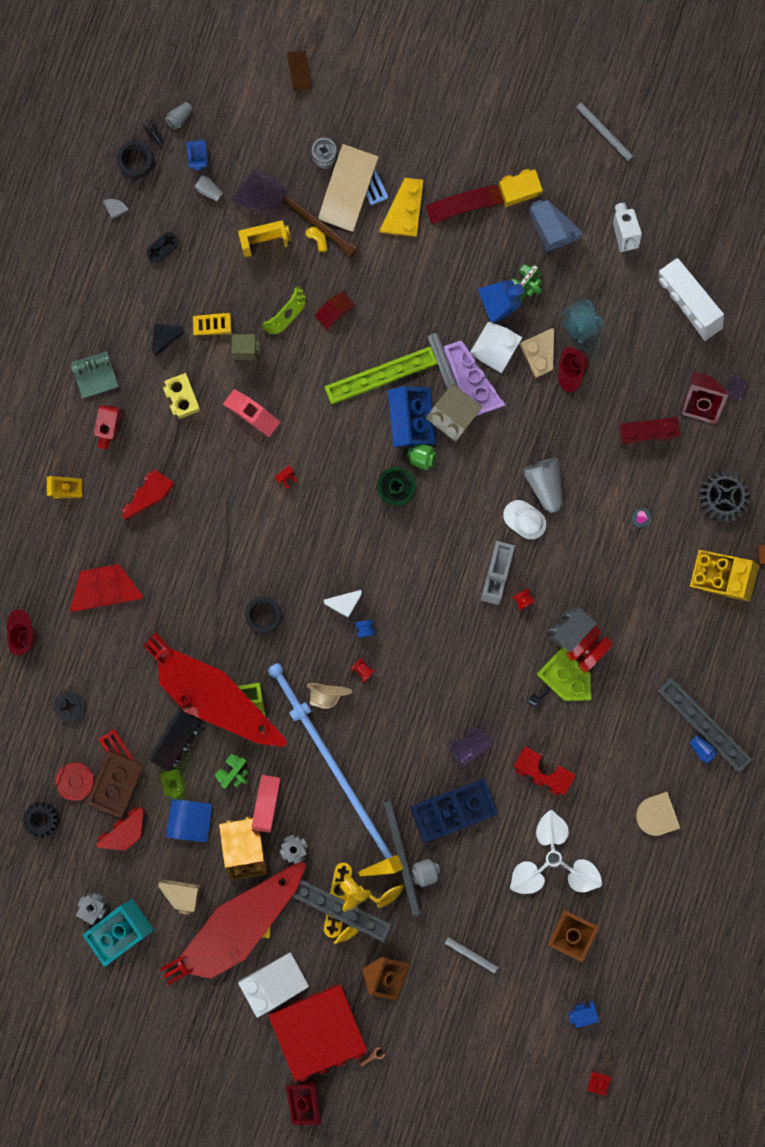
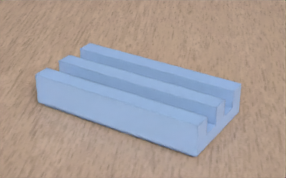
(378, 199)

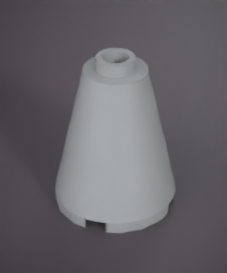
(546, 483)

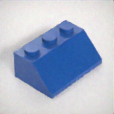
(408, 416)

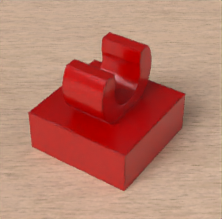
(285, 475)
(598, 1083)

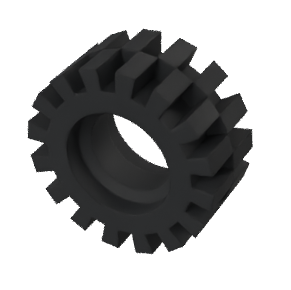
(29, 823)

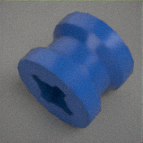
(365, 628)

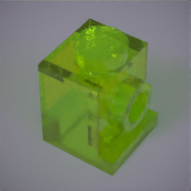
(167, 777)

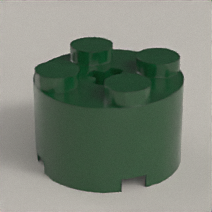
(401, 477)

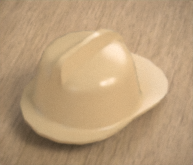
(326, 696)

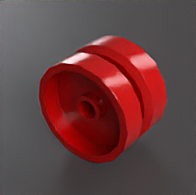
(591, 651)

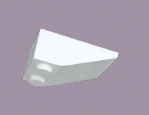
(273, 984)

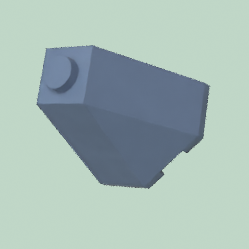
(553, 226)

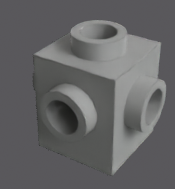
(297, 842)
(86, 912)

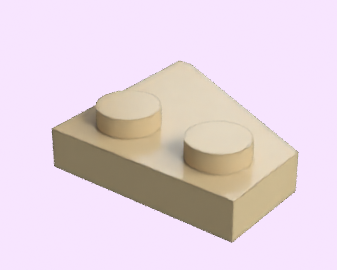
(539, 352)

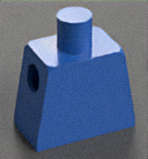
(501, 299)

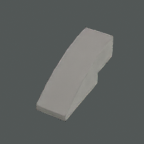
(497, 573)

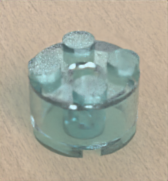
(582, 320)

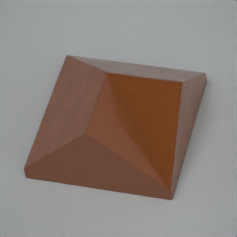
(573, 936)
(385, 977)

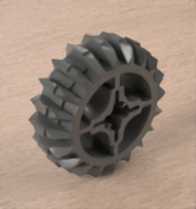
(711, 506)

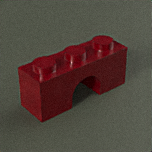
(649, 430)

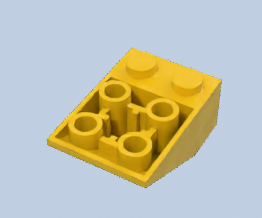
(724, 575)

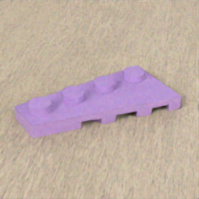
(471, 378)

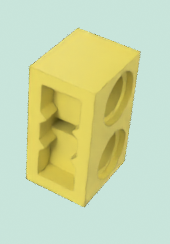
(185, 394)

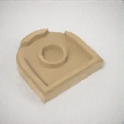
(656, 815)

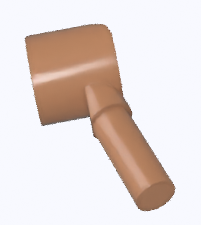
(371, 1057)

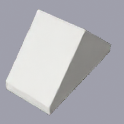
(344, 603)

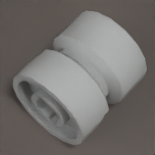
(324, 153)

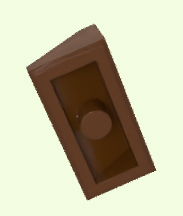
(299, 70)

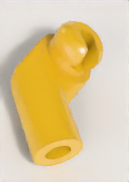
(319, 236)

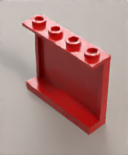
(318, 1033)

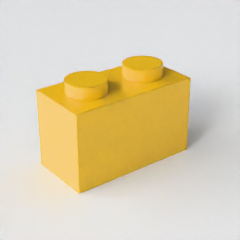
(520, 187)

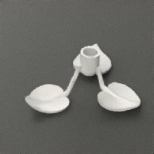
(552, 831)

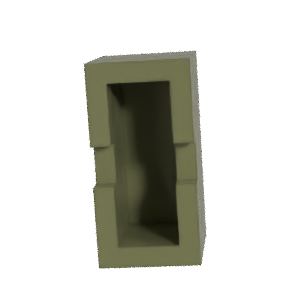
(245, 347)

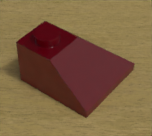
(704, 398)

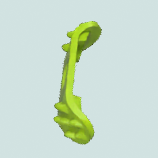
(279, 322)

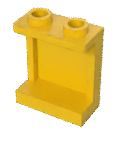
(263, 233)

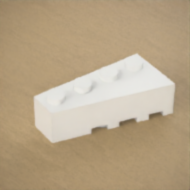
(692, 299)

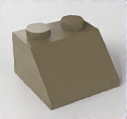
(454, 412)

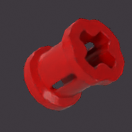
(362, 669)

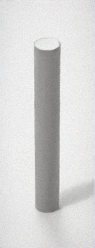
(471, 955)

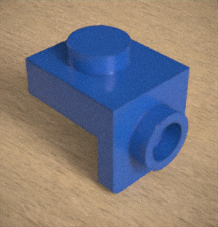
(197, 154)

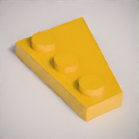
(405, 209)

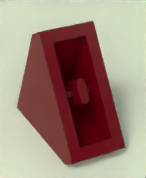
(334, 310)

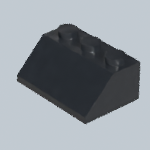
(175, 740)

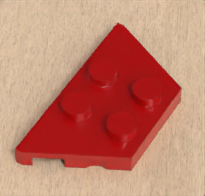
(103, 588)

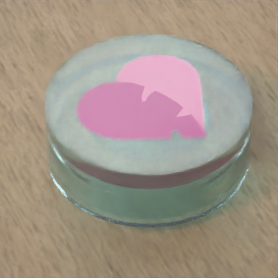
(641, 517)

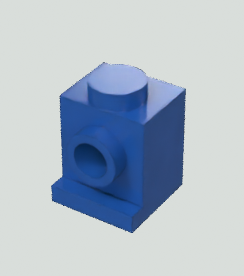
(583, 1014)

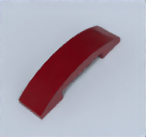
(464, 203)

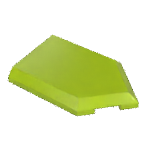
(566, 678)

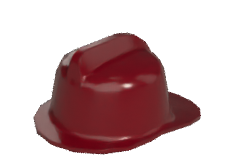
(572, 368)
(20, 632)

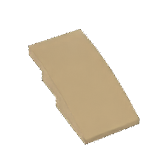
(348, 188)

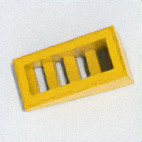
(223, 316)
(386, 866)

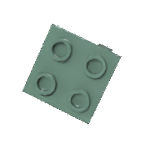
(94, 374)

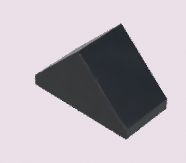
(164, 336)

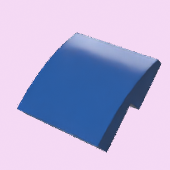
(189, 820)

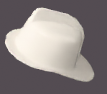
(524, 519)

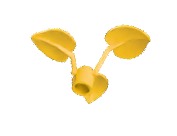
(355, 895)

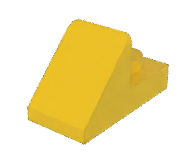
(64, 487)

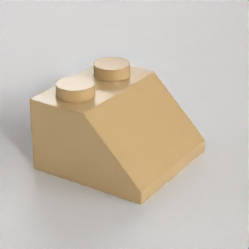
(181, 895)

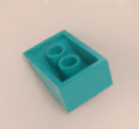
(118, 932)

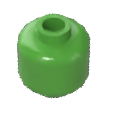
(422, 456)

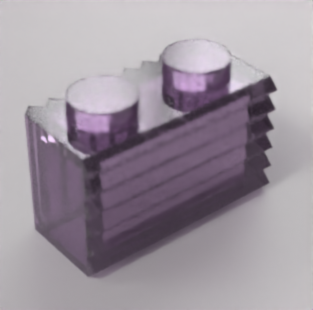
(470, 746)

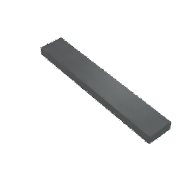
(704, 725)
(400, 852)
(333, 907)

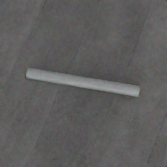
(604, 131)

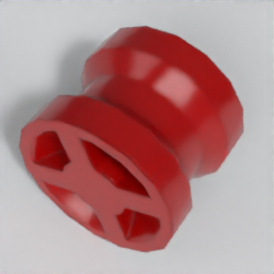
(523, 599)

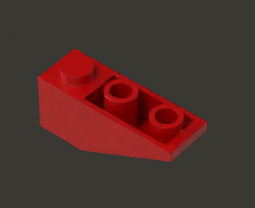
(152, 492)

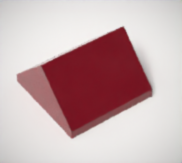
(304, 1103)

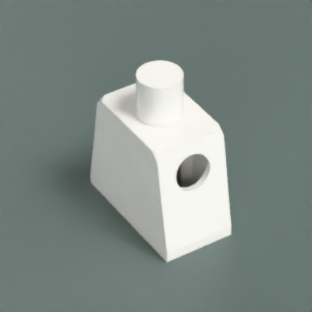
(626, 228)

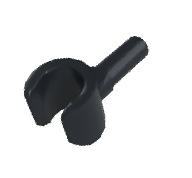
(153, 131)
(535, 700)

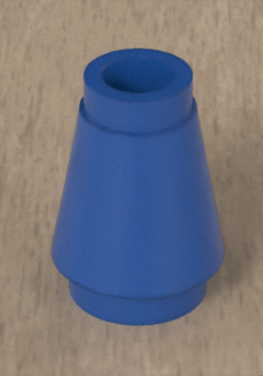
(703, 749)

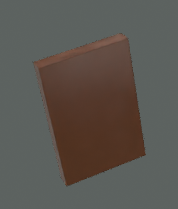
(115, 784)

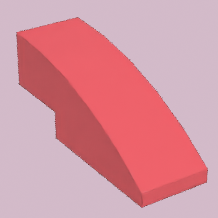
(265, 803)

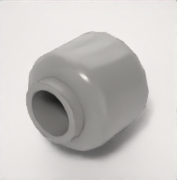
(425, 873)

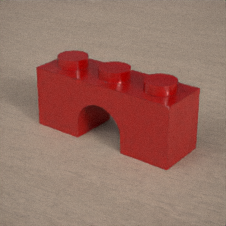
(558, 781)

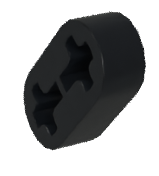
(159, 243)

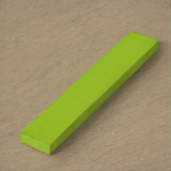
(381, 375)

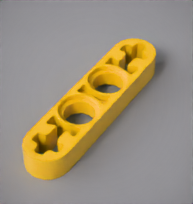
(337, 875)

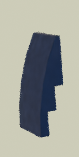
(453, 810)

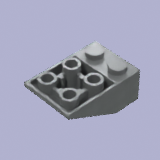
(571, 629)

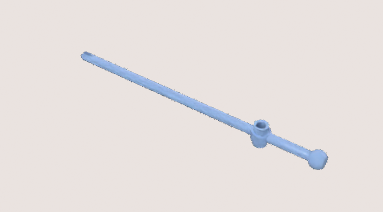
(300, 712)

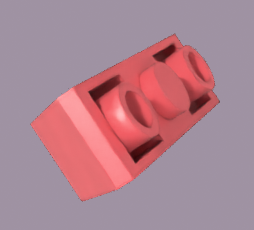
(251, 412)

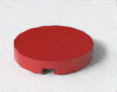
(74, 781)

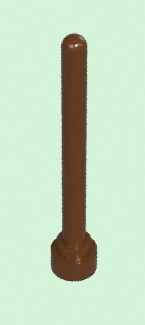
(348, 247)

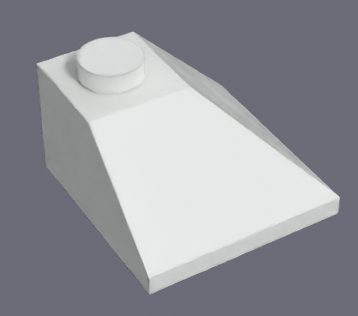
(495, 346)

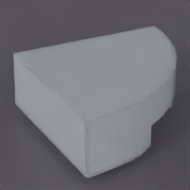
(115, 207)

